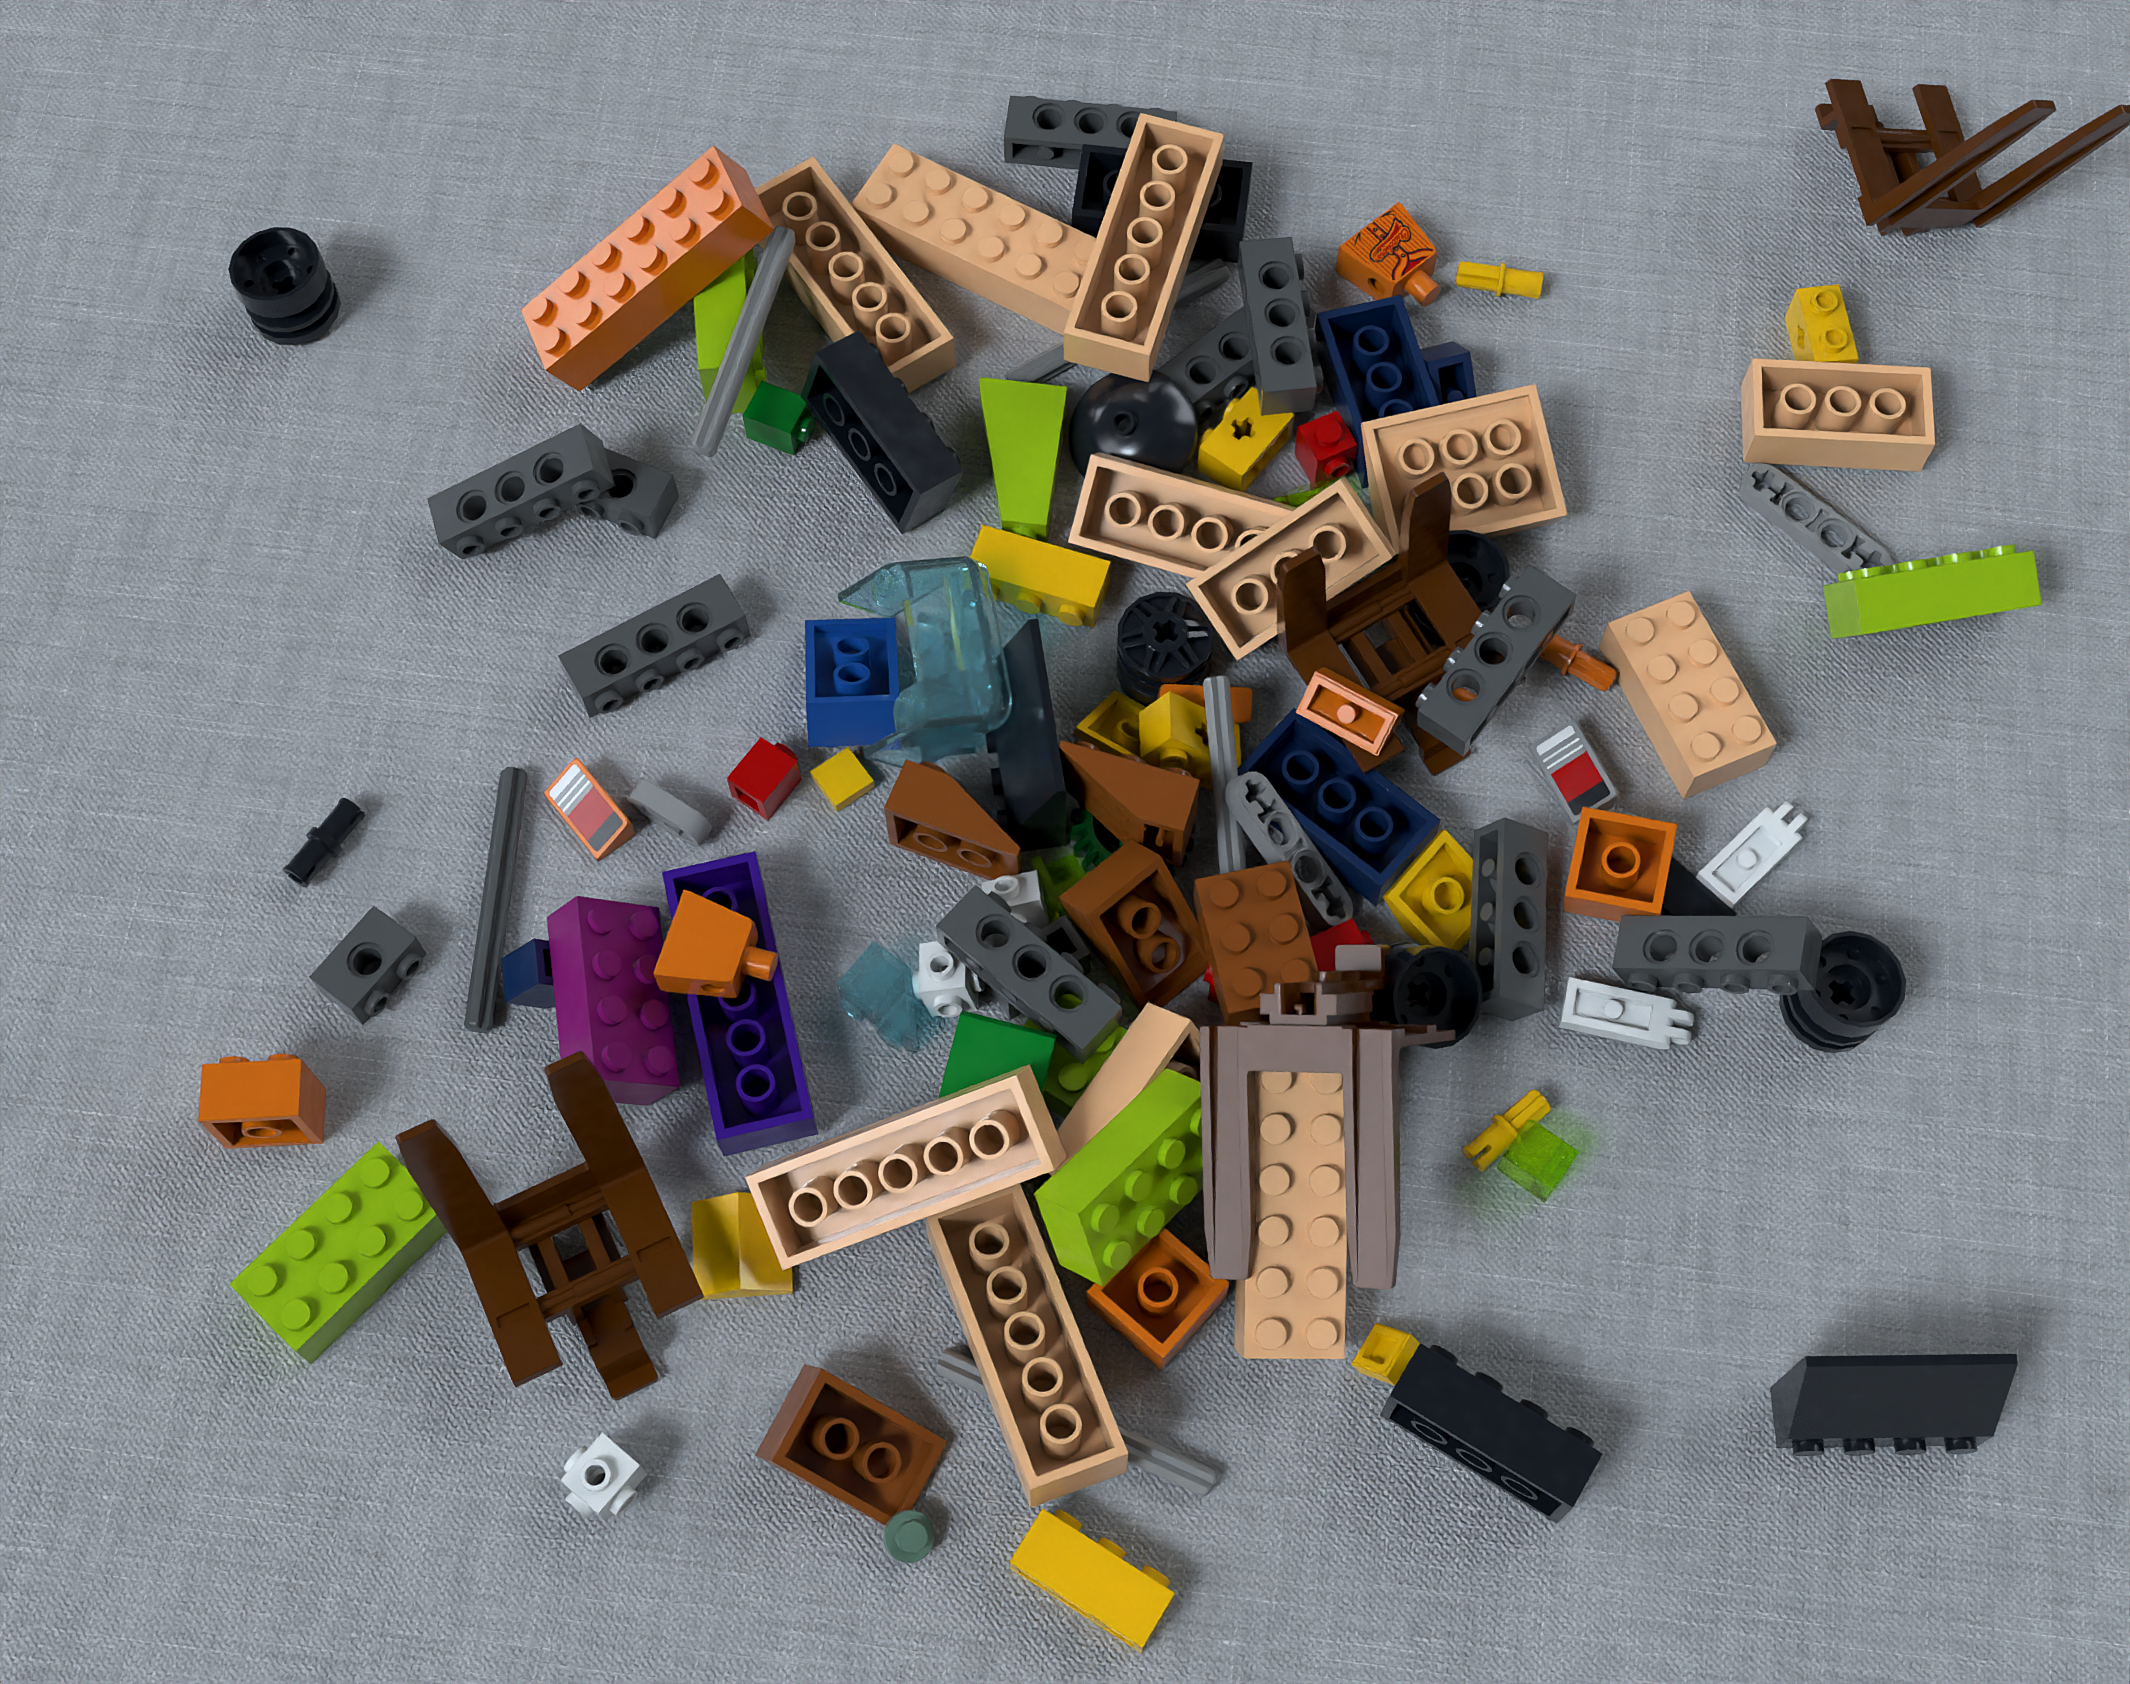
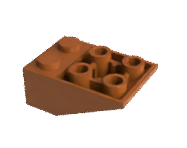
(1133, 798)

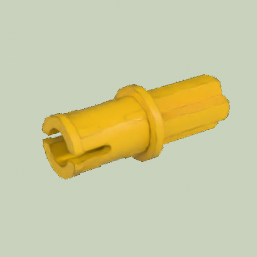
(1499, 279)
(1505, 1129)

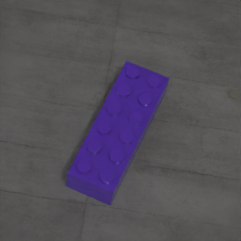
(751, 1040)

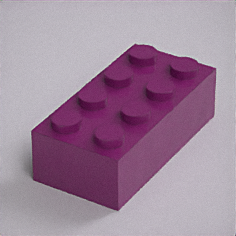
(610, 998)

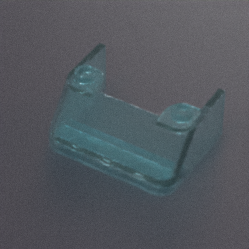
(954, 650)

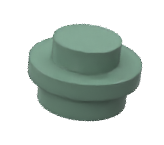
(908, 1536)

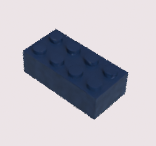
(1372, 366)
(1355, 820)

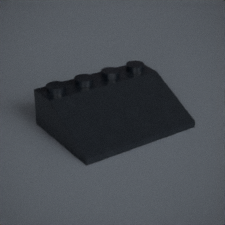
(1028, 750)
(1891, 1402)

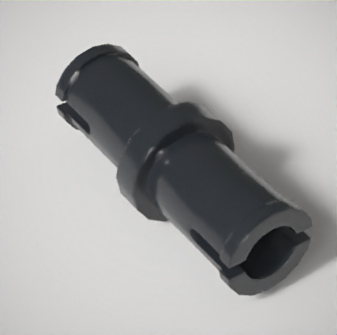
(324, 842)

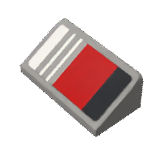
(1573, 771)

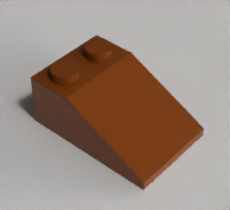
(944, 823)
(1138, 925)
(850, 1446)

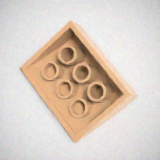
(1487, 447)

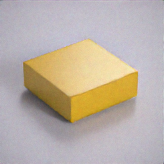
(842, 779)
(1385, 1353)

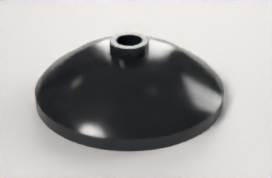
(1160, 427)

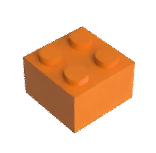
(1619, 865)
(262, 1102)
(1159, 1298)

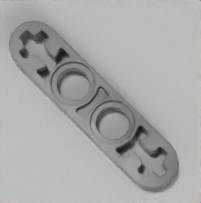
(1809, 531)
(1294, 846)

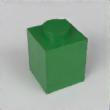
(778, 418)

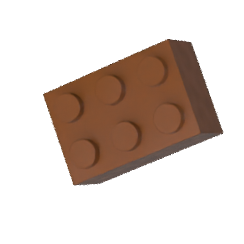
(1252, 936)

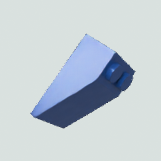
(850, 680)

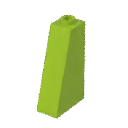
(1024, 450)

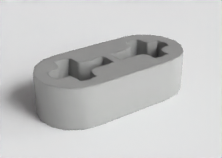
(669, 813)

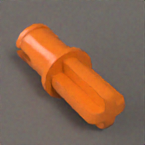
(1579, 663)

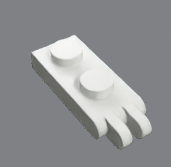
(1752, 854)
(1623, 1015)

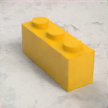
(1043, 576)
(1093, 1578)

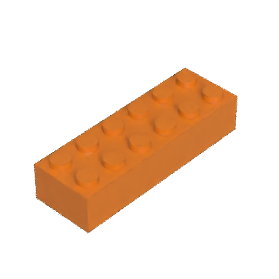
(646, 269)

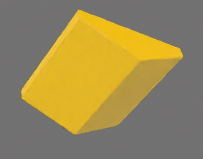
(1113, 726)
(1435, 894)
(734, 1250)

